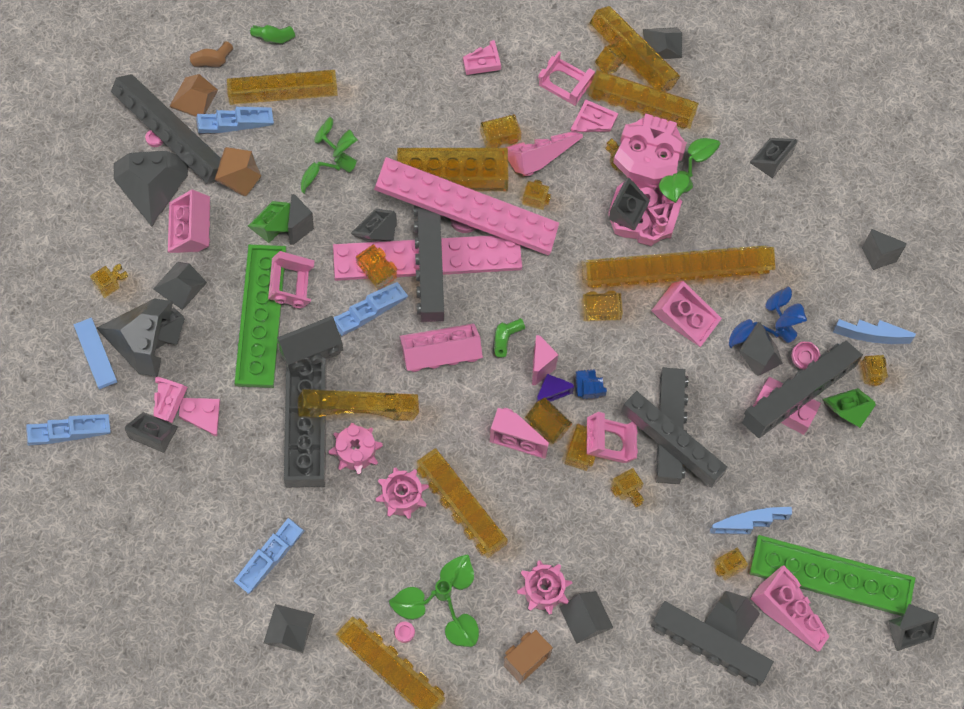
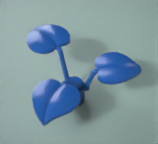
(792, 315)

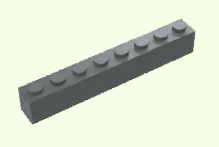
(167, 126)
(430, 265)
(801, 389)

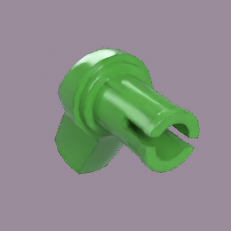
(273, 34)
(503, 333)

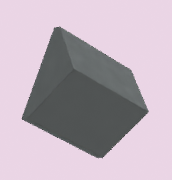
(774, 155)
(629, 205)
(299, 220)
(882, 249)
(151, 431)
(586, 616)

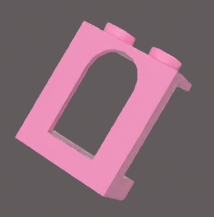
(557, 64)
(295, 263)
(596, 438)

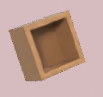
(527, 656)

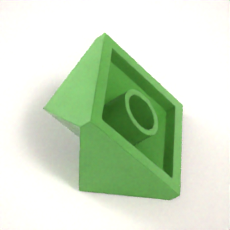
(271, 220)
(851, 405)

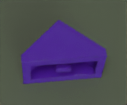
(554, 388)

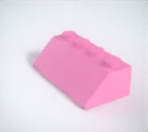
(441, 347)

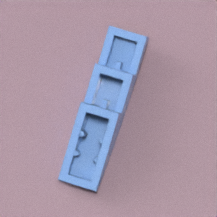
(236, 120)
(370, 308)
(881, 333)
(95, 353)
(68, 429)
(744, 522)
(269, 556)

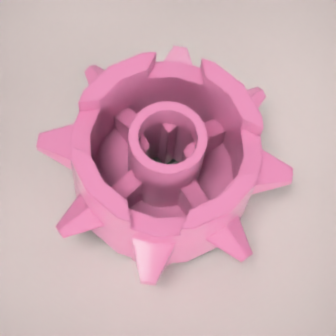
(356, 458)
(411, 487)
(547, 576)

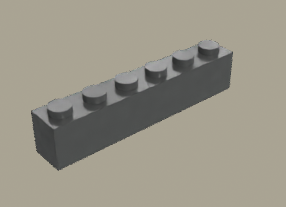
(671, 403)
(674, 439)
(712, 643)

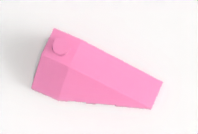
(533, 157)
(785, 603)

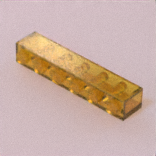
(638, 51)
(282, 87)
(642, 99)
(461, 503)
(389, 666)

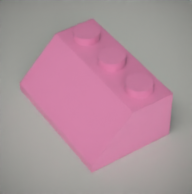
(189, 222)
(801, 418)

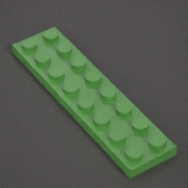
(258, 321)
(835, 575)

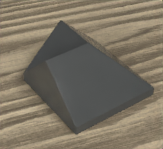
(665, 41)
(377, 225)
(180, 284)
(170, 329)
(760, 351)
(733, 615)
(914, 627)
(289, 628)

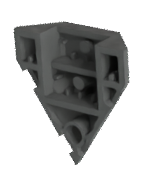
(150, 180)
(137, 334)

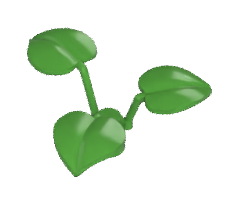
(342, 159)
(675, 185)
(457, 573)

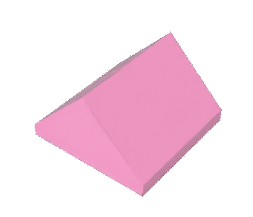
(544, 360)

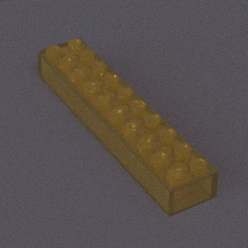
(679, 264)

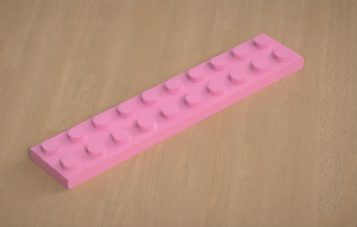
(467, 206)
(458, 256)

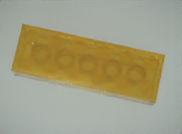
(470, 167)

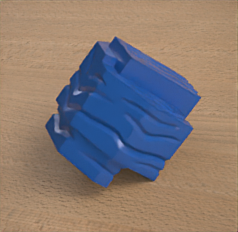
(589, 385)

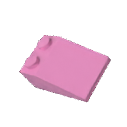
(686, 313)
(515, 433)

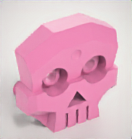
(654, 139)
(657, 219)

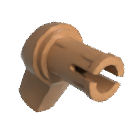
(211, 57)

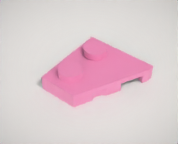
(482, 60)
(594, 118)
(168, 399)
(201, 413)

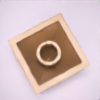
(194, 95)
(238, 170)

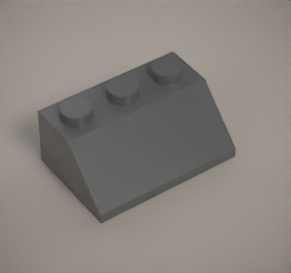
(310, 344)

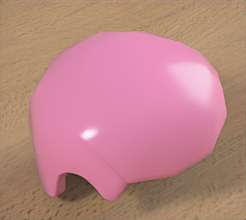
(804, 354)

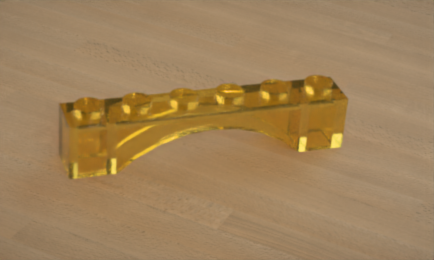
(328, 402)

